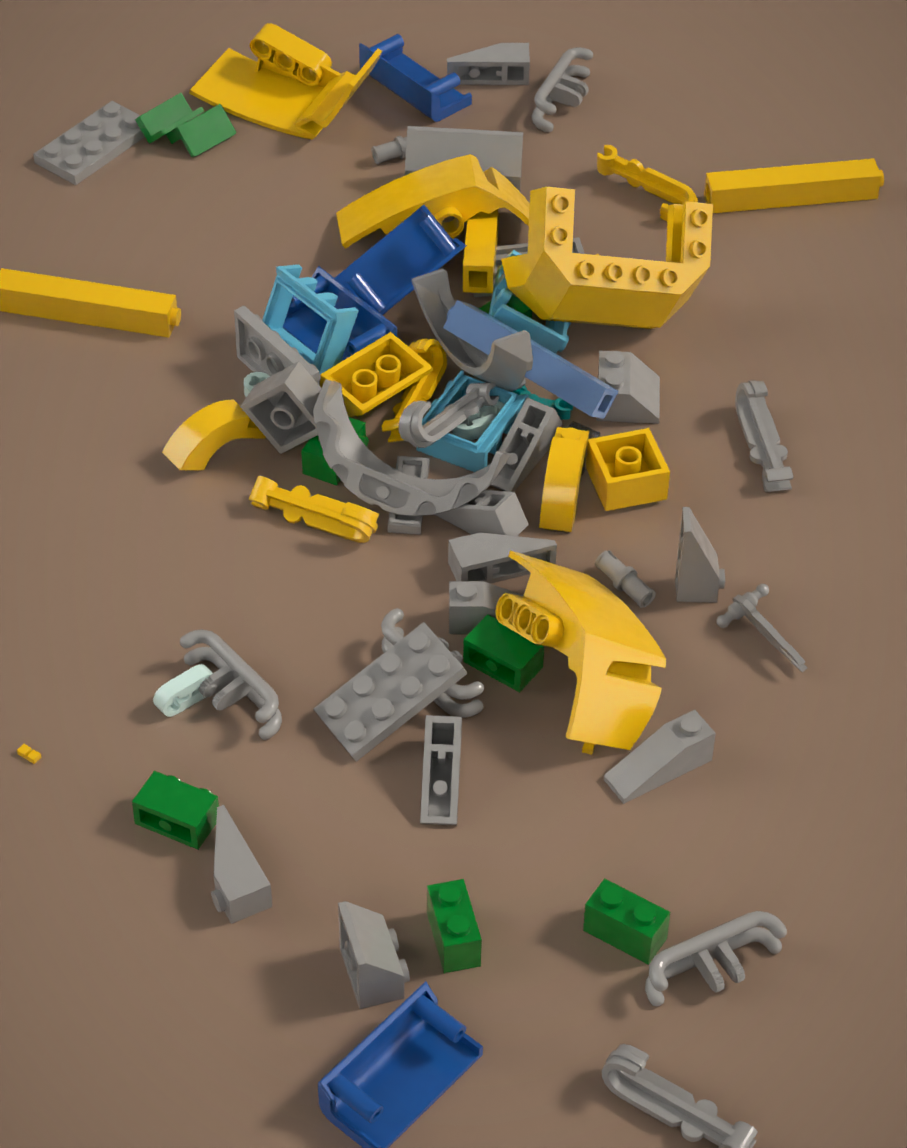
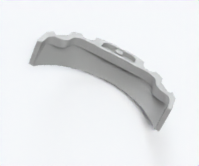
(508, 355)
(380, 483)

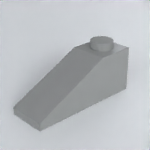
(493, 65)
(526, 443)
(489, 513)
(486, 556)
(696, 564)
(471, 603)
(663, 757)
(441, 770)
(238, 878)

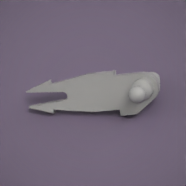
(746, 606)

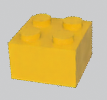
(627, 469)

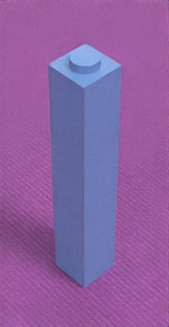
(548, 368)

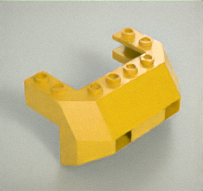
(606, 288)

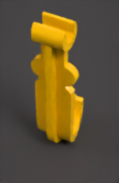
(648, 178)
(422, 389)
(318, 511)

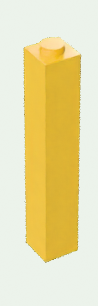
(793, 185)
(480, 252)
(88, 303)

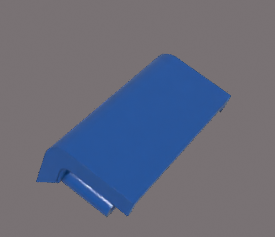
(413, 82)
(408, 251)
(309, 326)
(397, 1071)

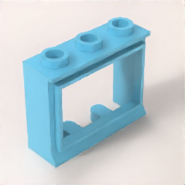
(338, 320)
(551, 336)
(462, 451)

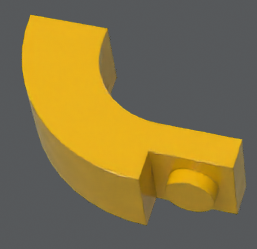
(206, 432)
(563, 479)

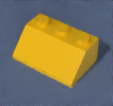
(376, 373)

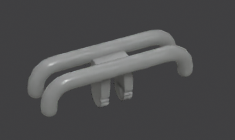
(561, 87)
(395, 634)
(233, 679)
(712, 944)

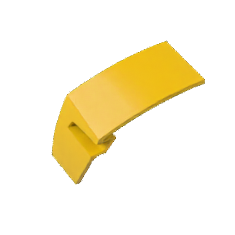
(287, 86)
(446, 189)
(603, 647)

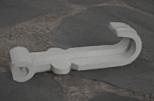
(454, 414)
(762, 435)
(669, 1103)

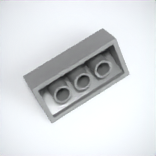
(492, 148)

